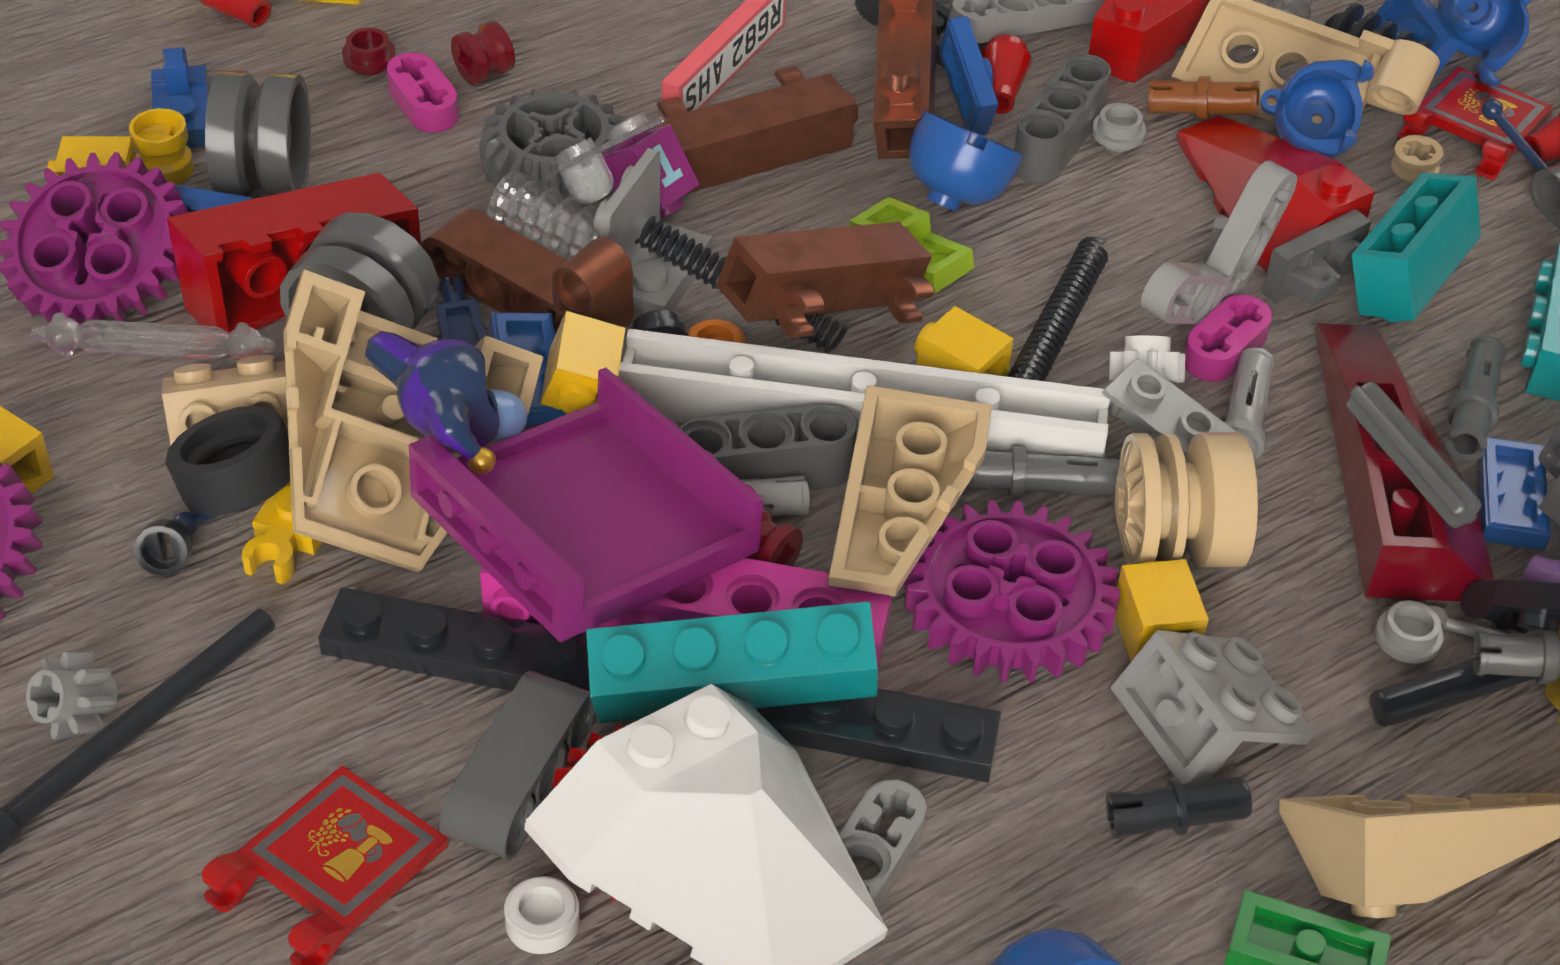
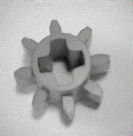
(71, 695)

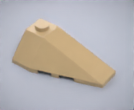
(903, 480)
(1416, 848)

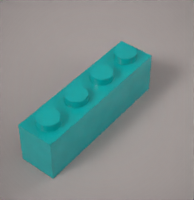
(754, 656)

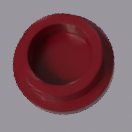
(368, 51)

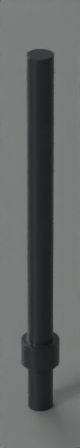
(130, 725)

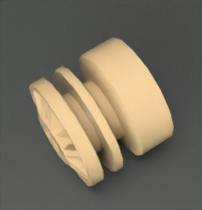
(1190, 500)

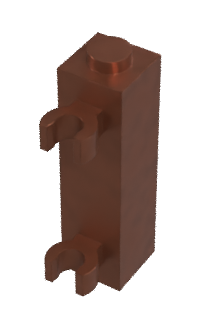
(903, 72)
(764, 128)
(825, 273)

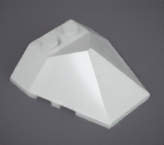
(711, 836)

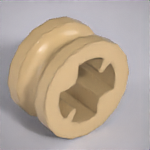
(1416, 155)

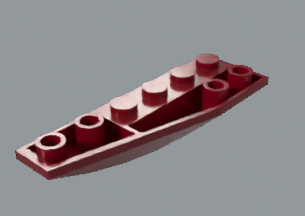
(1396, 532)

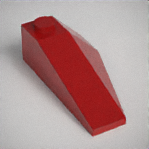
(1230, 152)

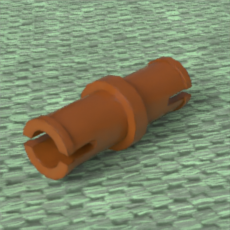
(1204, 97)

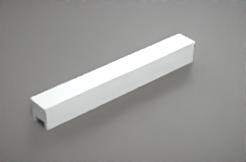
(717, 377)

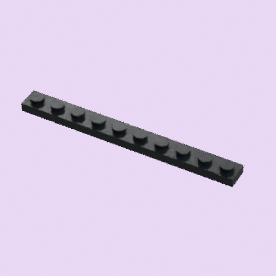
(500, 650)

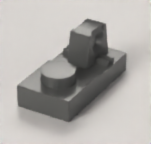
(1314, 260)

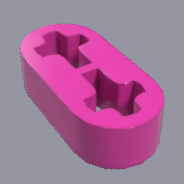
(422, 92)
(1217, 330)

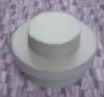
(1119, 127)
(1409, 632)

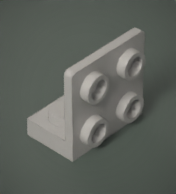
(622, 218)
(1203, 699)

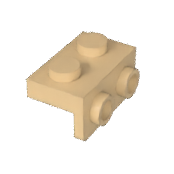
(200, 392)

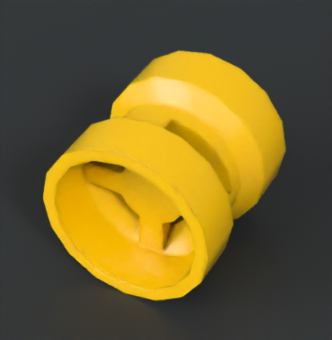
(161, 142)

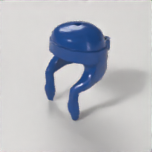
(1488, 30)
(1323, 91)

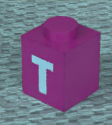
(675, 170)

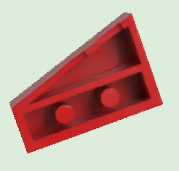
(1142, 33)

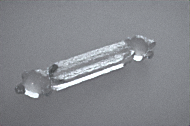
(152, 339)

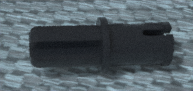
(1178, 806)

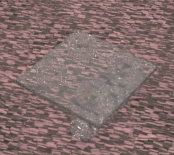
(584, 165)

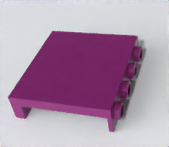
(592, 510)

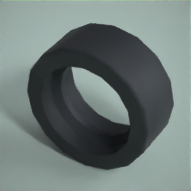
(230, 460)

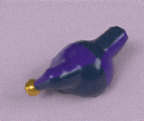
(441, 392)

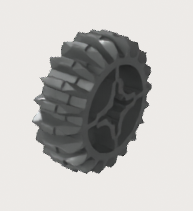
(537, 129)

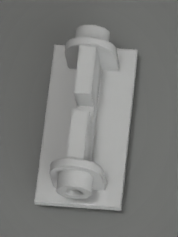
(1157, 406)

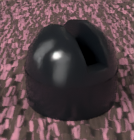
(151, 547)

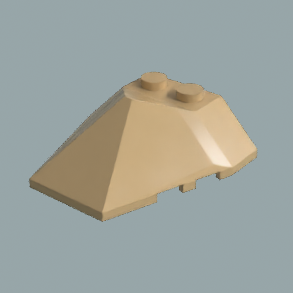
(350, 430)

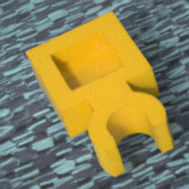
(276, 539)

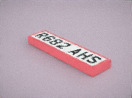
(724, 52)

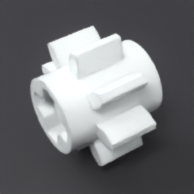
(1154, 352)

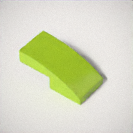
(948, 258)

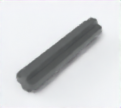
(1413, 455)

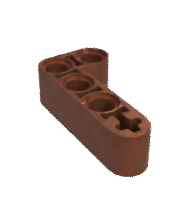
(524, 277)

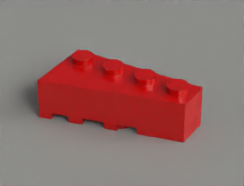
(240, 252)

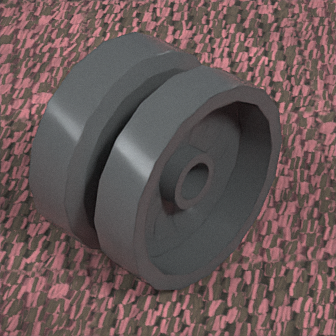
(257, 133)
(375, 259)

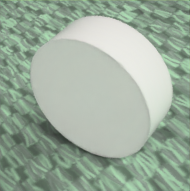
(542, 915)

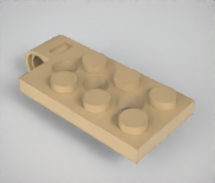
(1400, 65)

